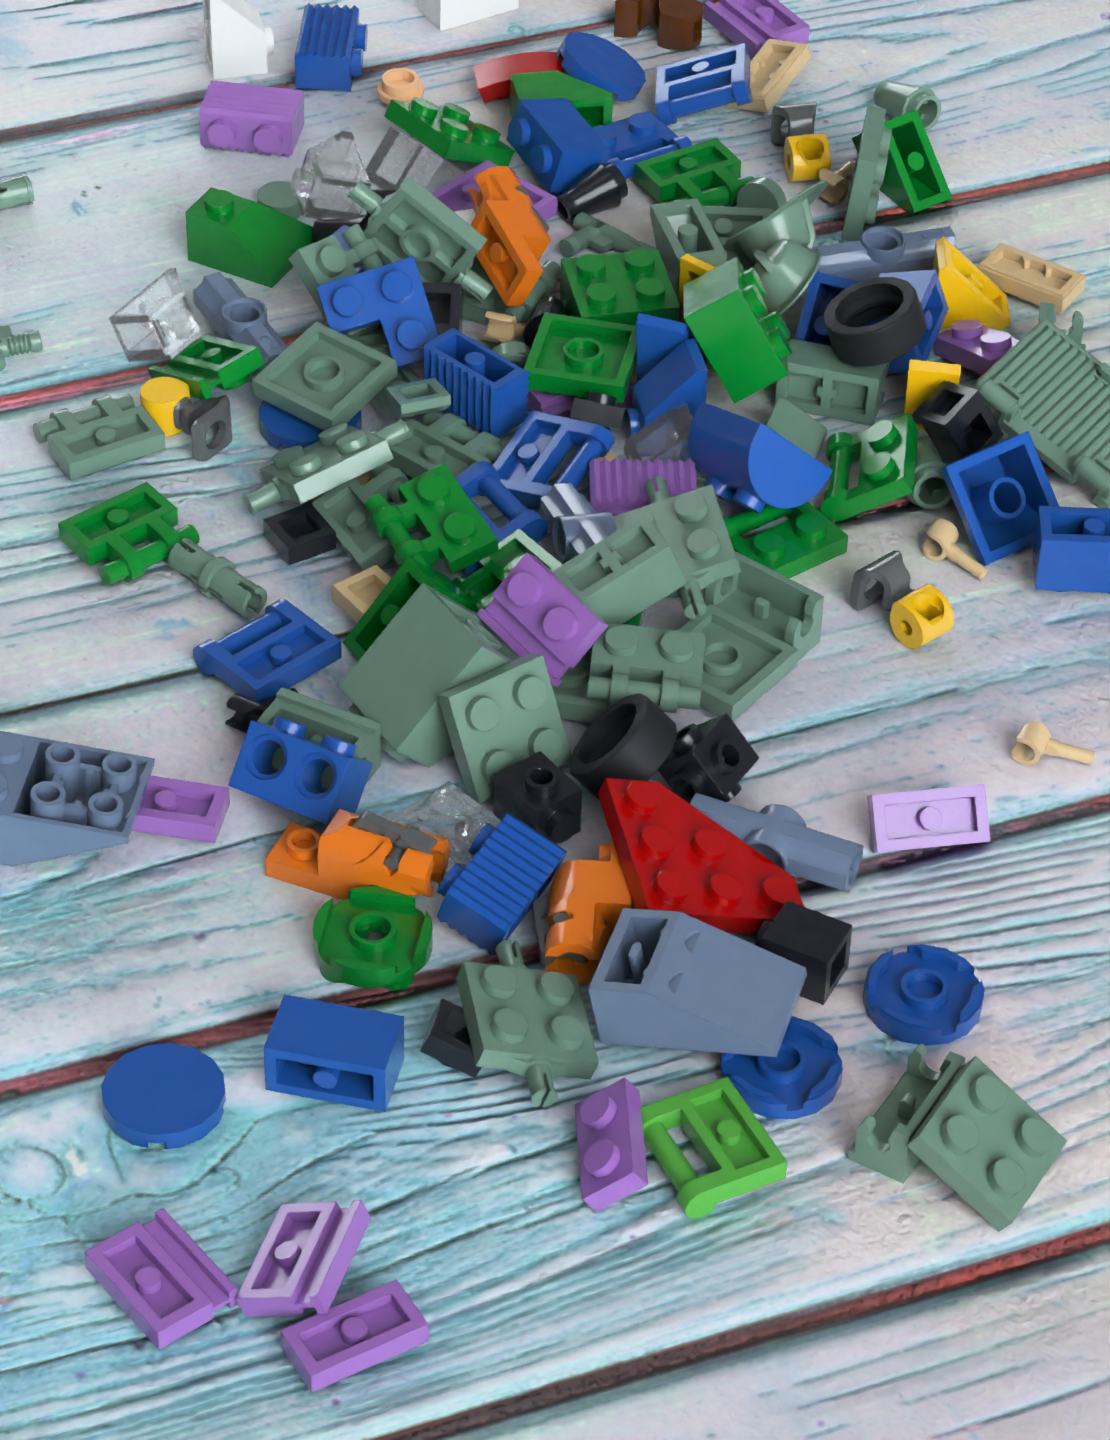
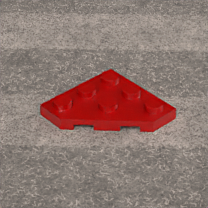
(688, 861)

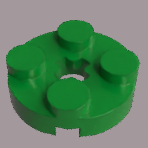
(385, 962)

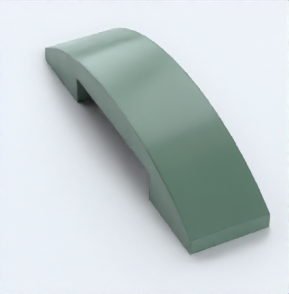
(406, 393)

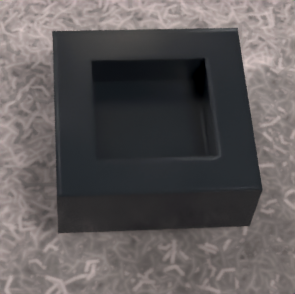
(598, 409)
(299, 533)
(449, 1039)

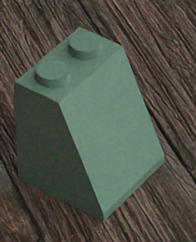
(414, 659)

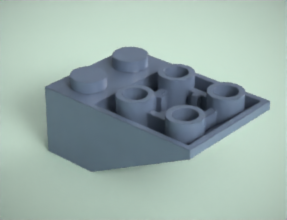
(65, 797)
(691, 987)

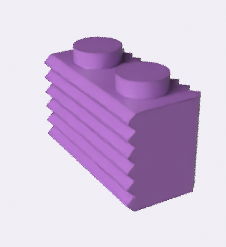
(251, 118)
(620, 485)

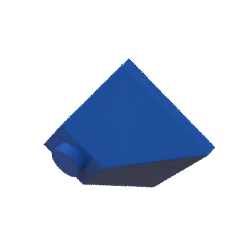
(1000, 496)

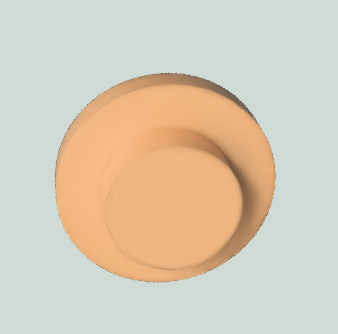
(400, 85)

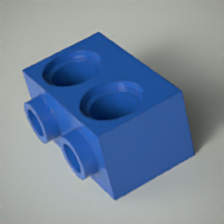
(299, 779)

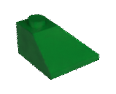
(243, 237)

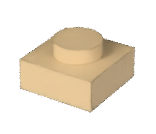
(359, 591)

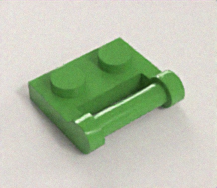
(724, 1136)

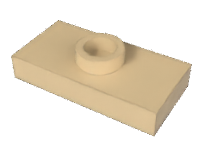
(773, 72)
(1032, 277)

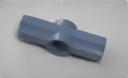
(882, 251)
(237, 316)
(573, 521)
(786, 841)

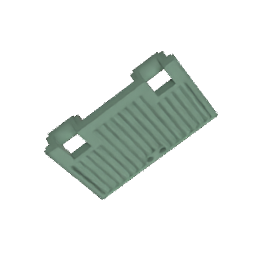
(1056, 395)

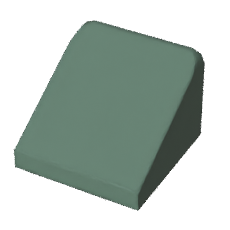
(797, 427)

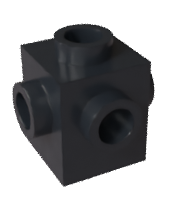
(698, 763)

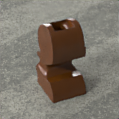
(676, 21)

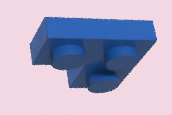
(384, 296)

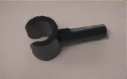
(247, 710)

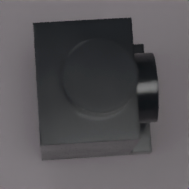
(957, 421)

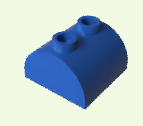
(752, 461)

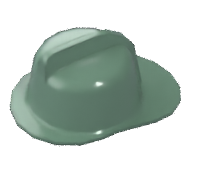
(789, 222)
(785, 272)

